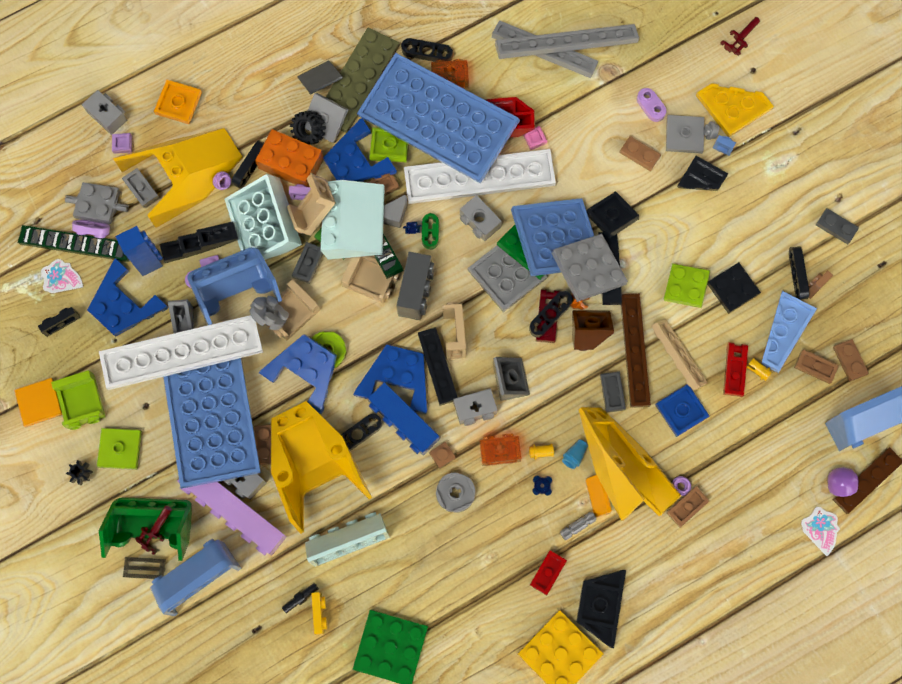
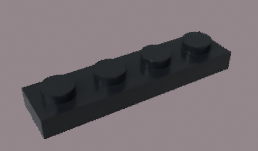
(437, 366)

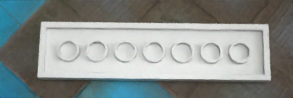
(506, 174)
(180, 352)

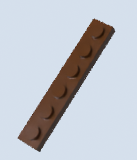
(635, 351)

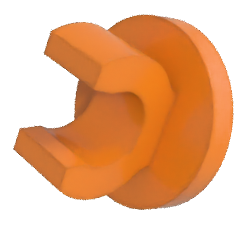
(579, 304)

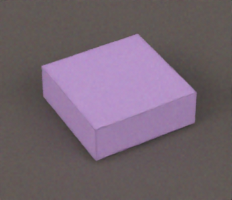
(122, 143)

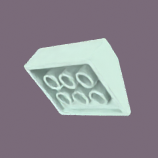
(263, 217)
(354, 221)
(346, 540)

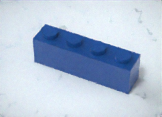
(140, 250)
(403, 419)

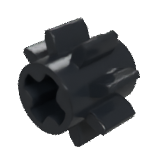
(74, 469)

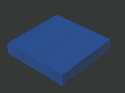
(682, 410)

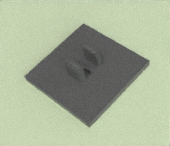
(319, 77)

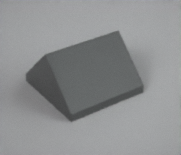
(510, 378)

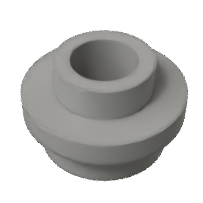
(711, 130)

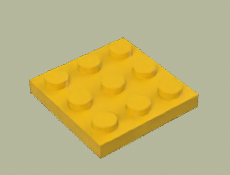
(560, 652)

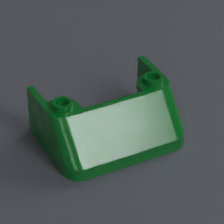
(129, 515)

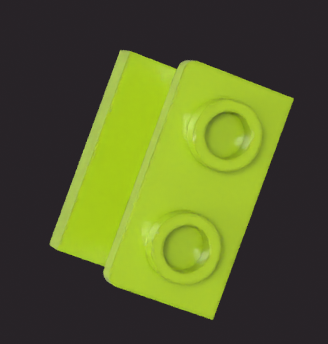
(79, 400)

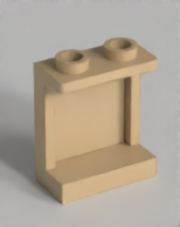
(313, 207)
(367, 279)
(300, 309)
(457, 349)

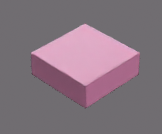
(535, 138)

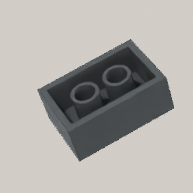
(415, 286)

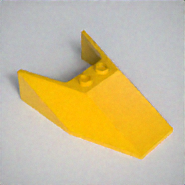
(190, 167)
(307, 455)
(624, 466)

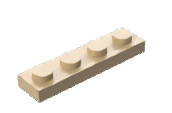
(679, 354)

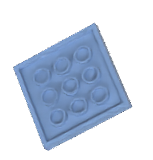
(547, 228)

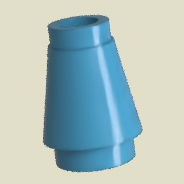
(575, 454)

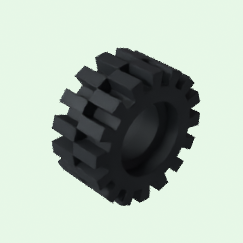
(316, 127)

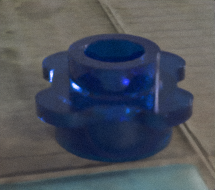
(412, 228)
(538, 489)

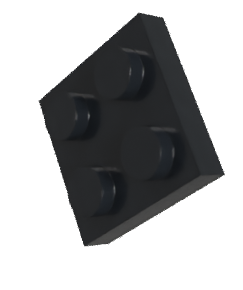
(612, 214)
(733, 288)

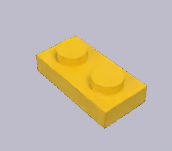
(318, 605)

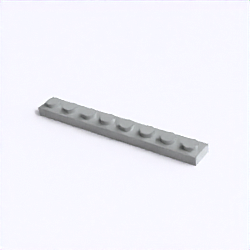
(566, 41)

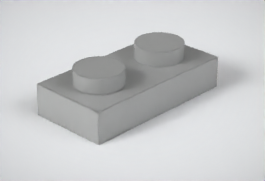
(140, 188)

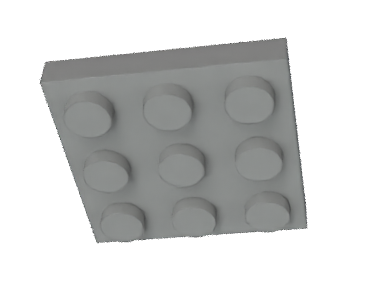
(589, 267)
(503, 278)

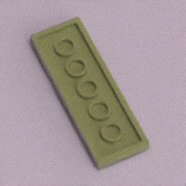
(362, 73)

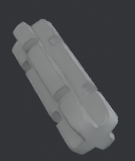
(578, 525)

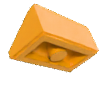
(598, 497)

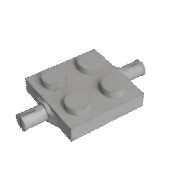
(96, 203)

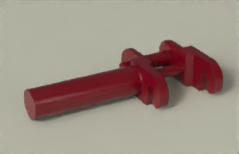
(739, 37)
(154, 532)

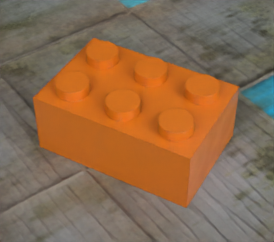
(289, 158)

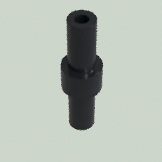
(300, 598)

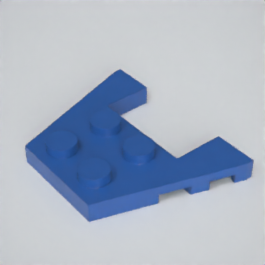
(349, 163)
(115, 309)
(308, 361)
(400, 369)

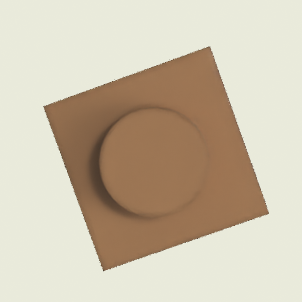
(442, 455)

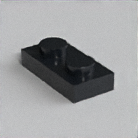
(63, 319)

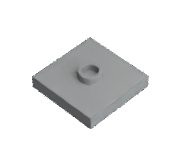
(331, 113)
(685, 134)

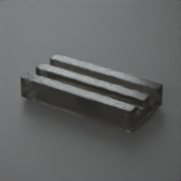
(161, 569)

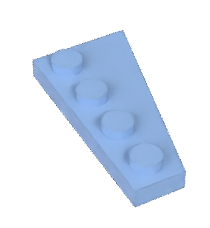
(788, 325)

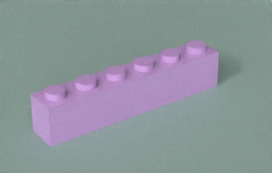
(238, 516)

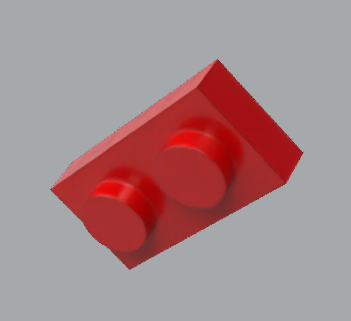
(548, 572)

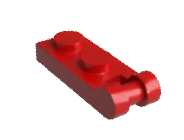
(735, 370)

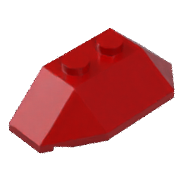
(519, 109)

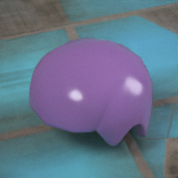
(842, 482)

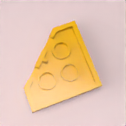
(733, 106)

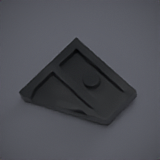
(702, 176)

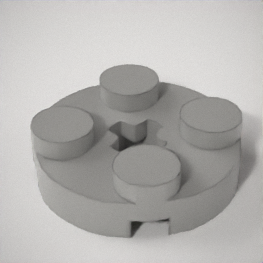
(268, 312)
(449, 502)

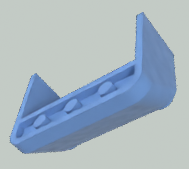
(229, 278)
(866, 419)
(192, 576)

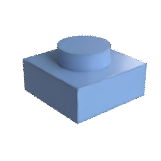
(724, 144)

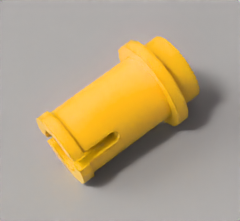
(759, 369)
(541, 451)

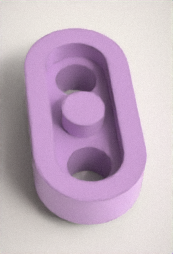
(649, 104)
(85, 227)

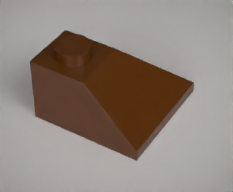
(590, 329)

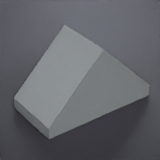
(395, 212)
(181, 315)

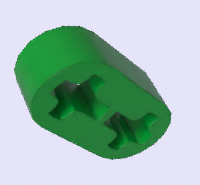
(426, 231)

